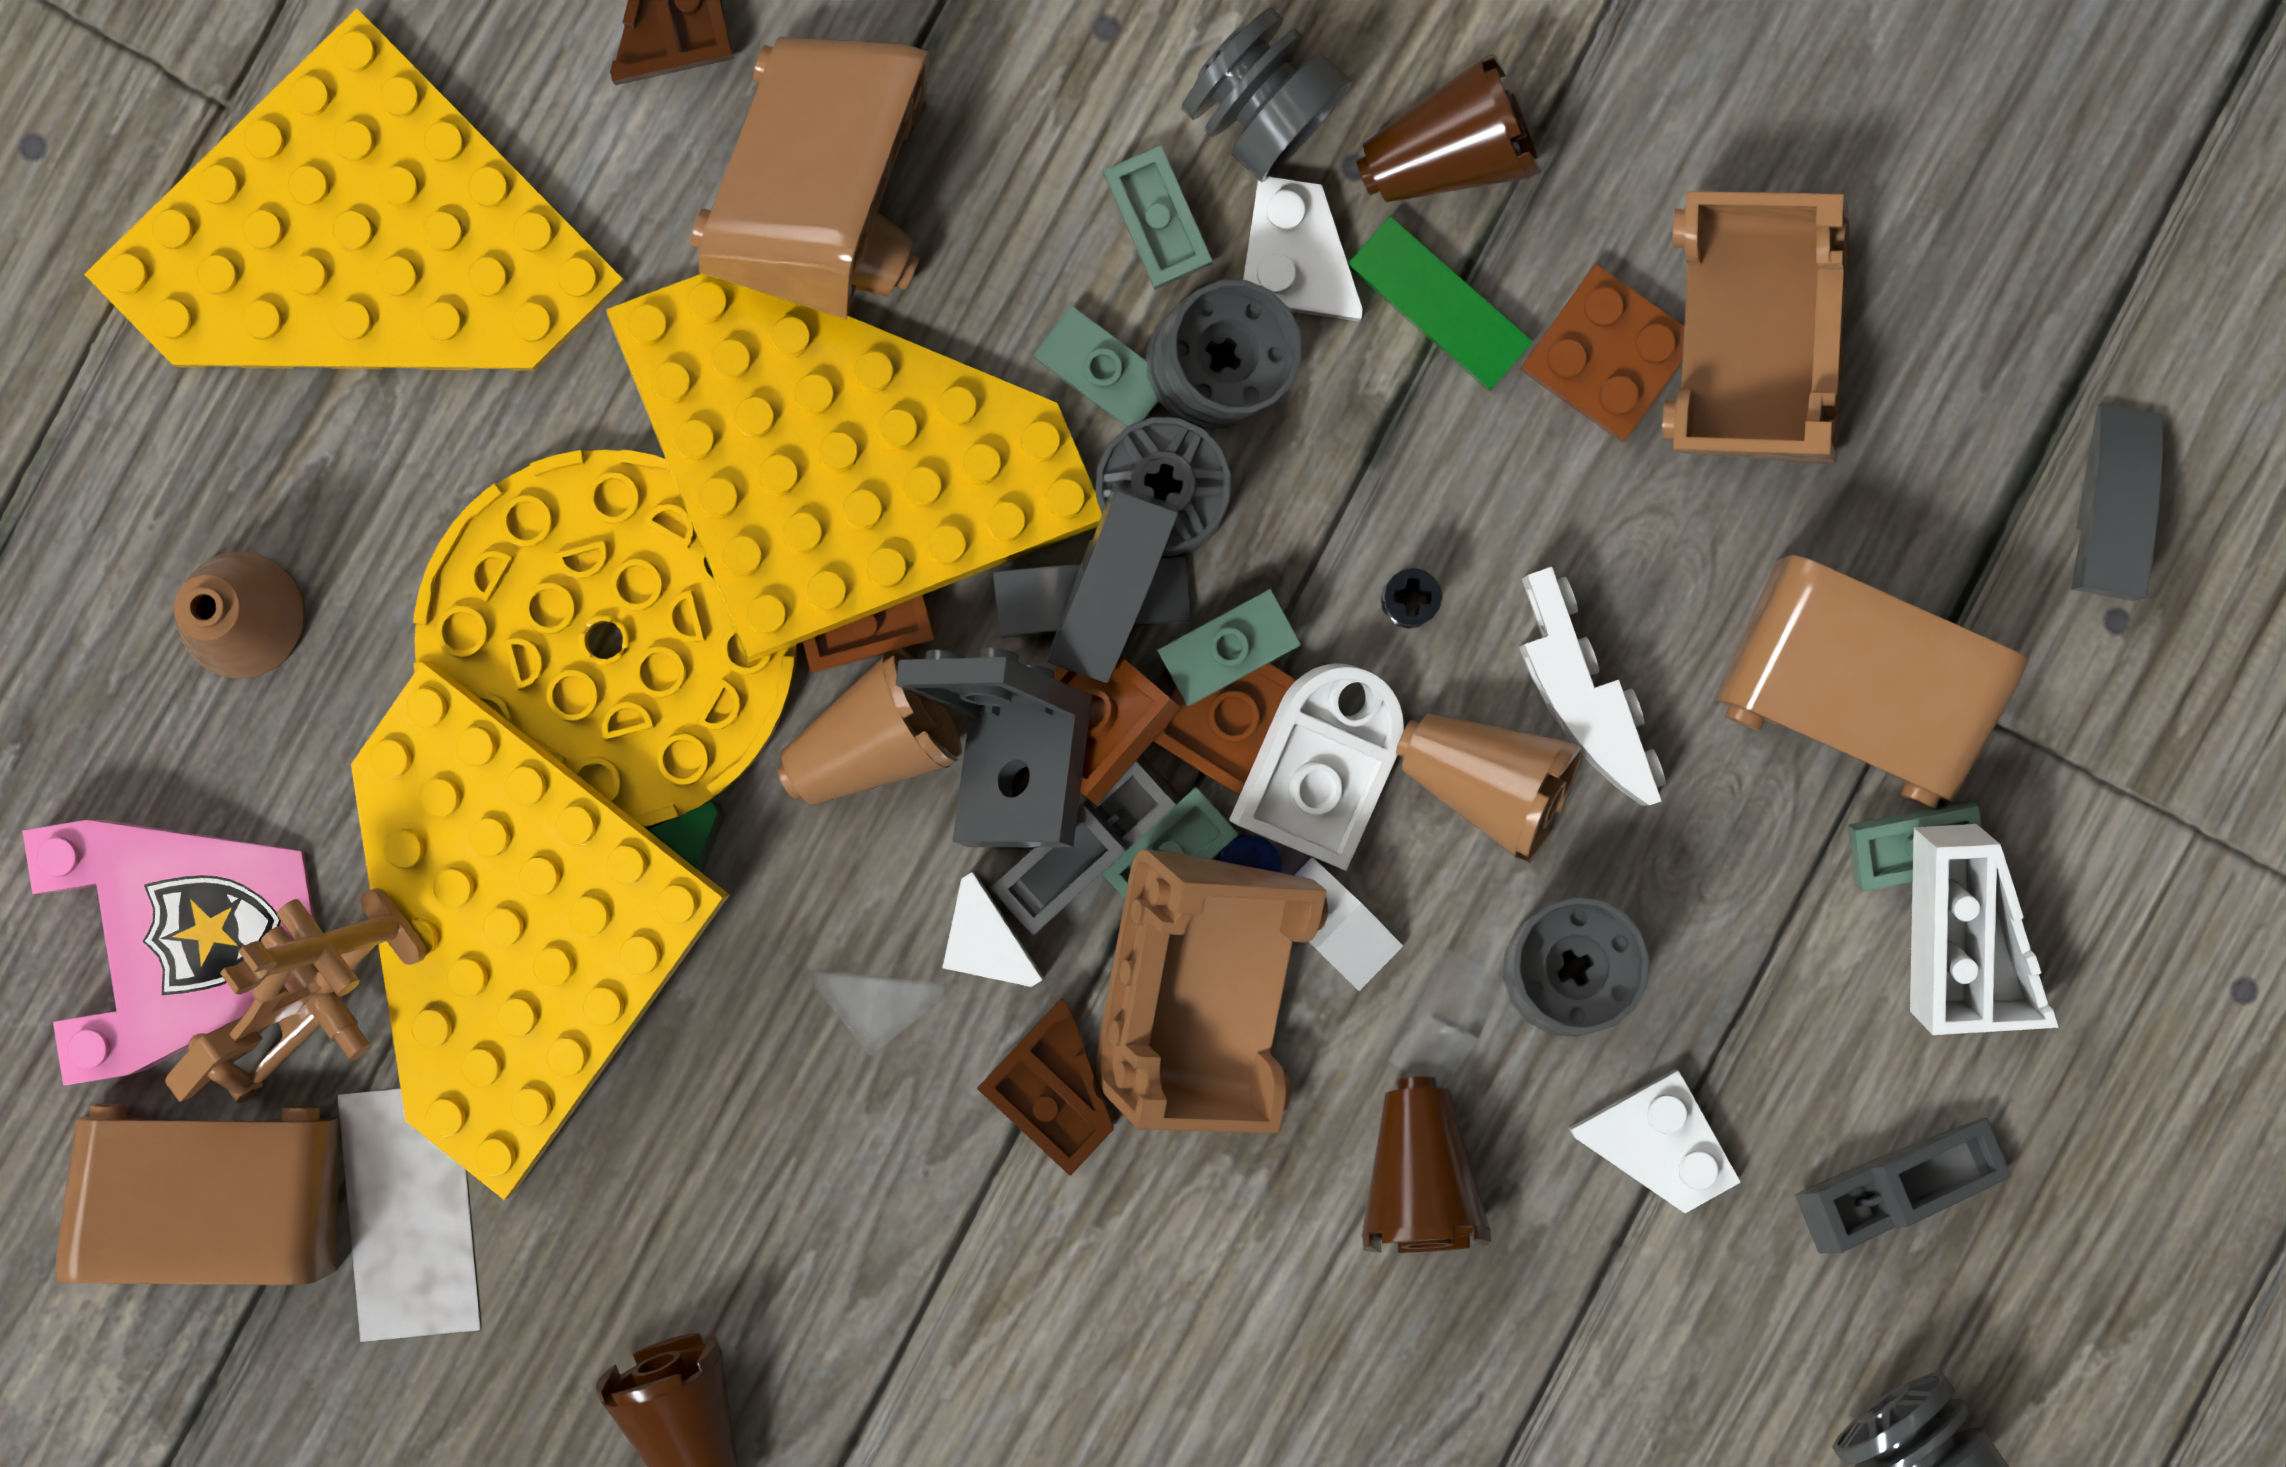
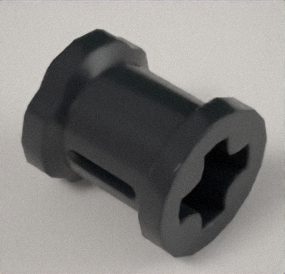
(1425, 585)

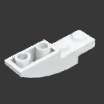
(1595, 718)

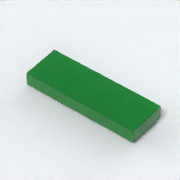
(1439, 303)

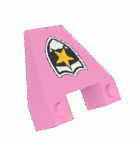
(171, 923)

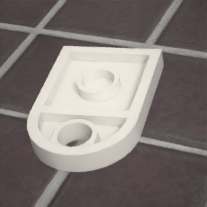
(1322, 768)

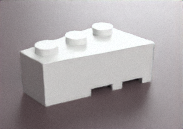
(1969, 938)

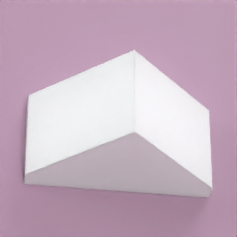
(1352, 935)
(984, 941)

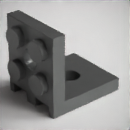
(1014, 722)

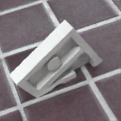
(1299, 251)
(1661, 1143)

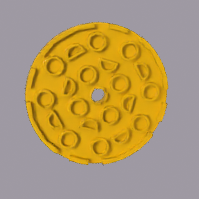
(588, 546)

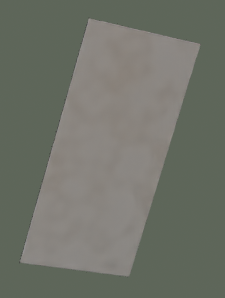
(405, 1224)

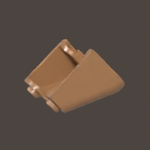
(812, 168)
(1761, 325)
(1869, 678)
(1202, 993)
(200, 1200)

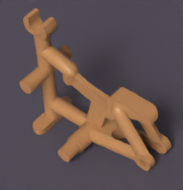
(317, 975)

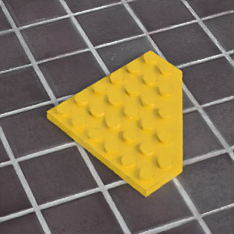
(355, 234)
(839, 457)
(537, 920)

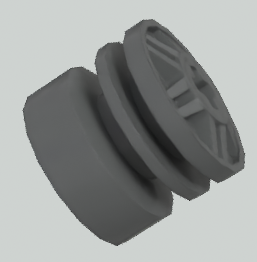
(1265, 94)
(1257, 349)
(1196, 467)
(1610, 982)
(1916, 1430)

